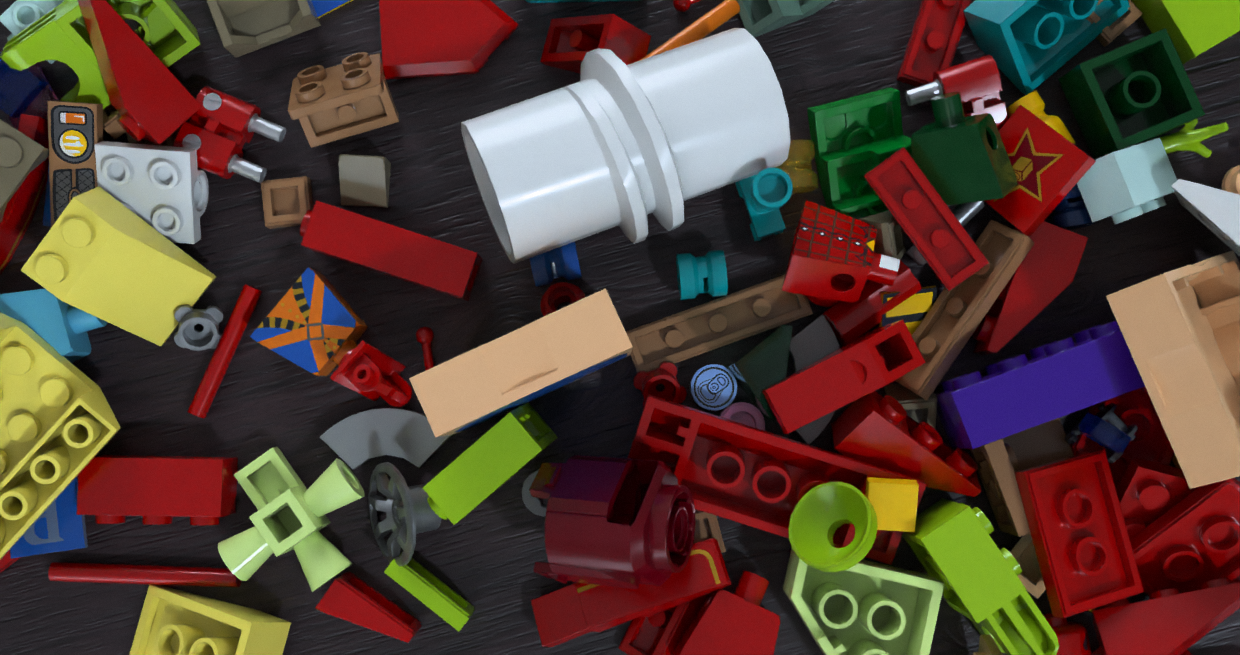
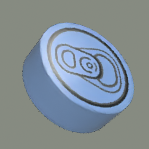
(713, 387)

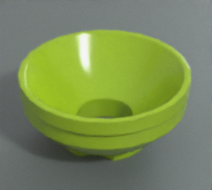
(820, 515)

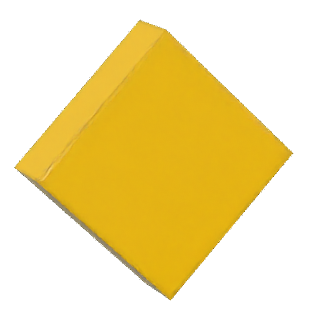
(893, 502)

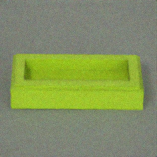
(431, 592)

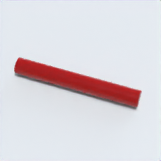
(224, 351)

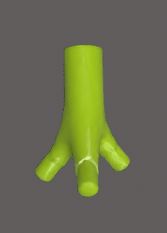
(1190, 140)

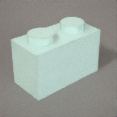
(1128, 182)

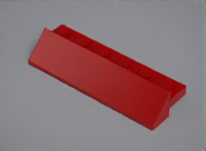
(749, 471)

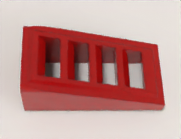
(364, 606)

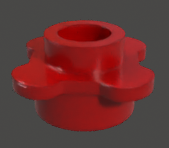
(665, 375)

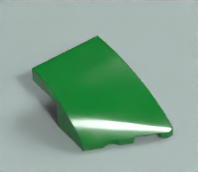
(852, 140)

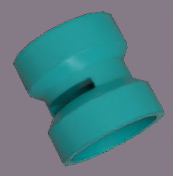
(701, 274)

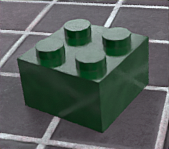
(1131, 94)

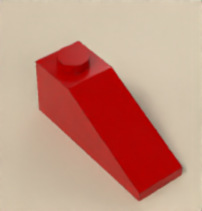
(135, 78)

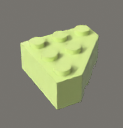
(865, 607)

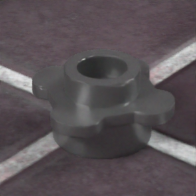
(195, 339)

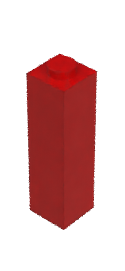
(390, 250)

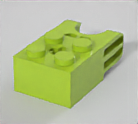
(64, 38)
(980, 578)

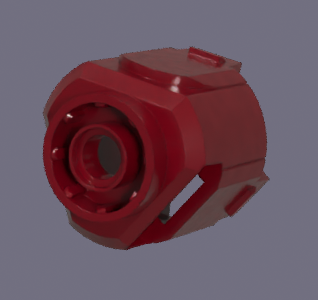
(614, 521)

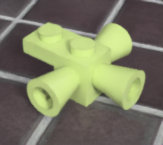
(290, 518)

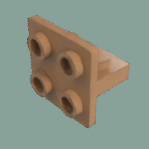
(342, 99)

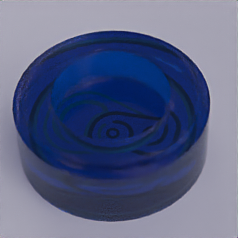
(1104, 433)

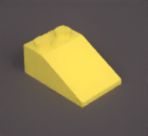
(117, 267)
(199, 625)

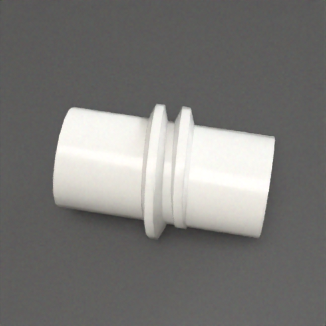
(628, 143)

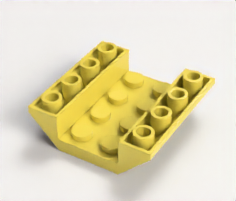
(48, 427)

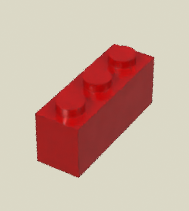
(158, 488)

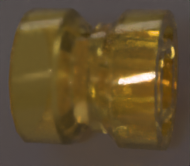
(799, 166)

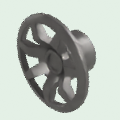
(405, 513)

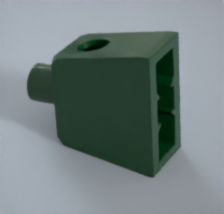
(962, 154)

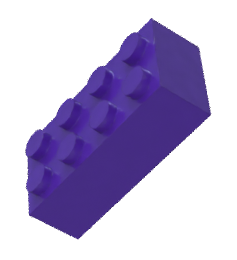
(1037, 390)

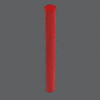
(142, 574)

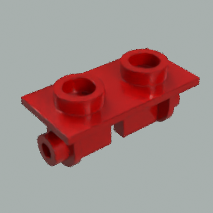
(373, 375)

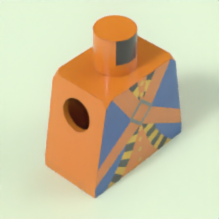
(311, 325)

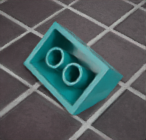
(1037, 35)

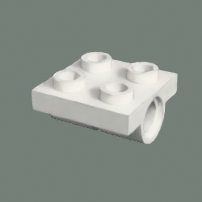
(156, 185)

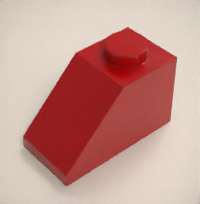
(575, 36)

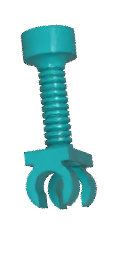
(763, 198)

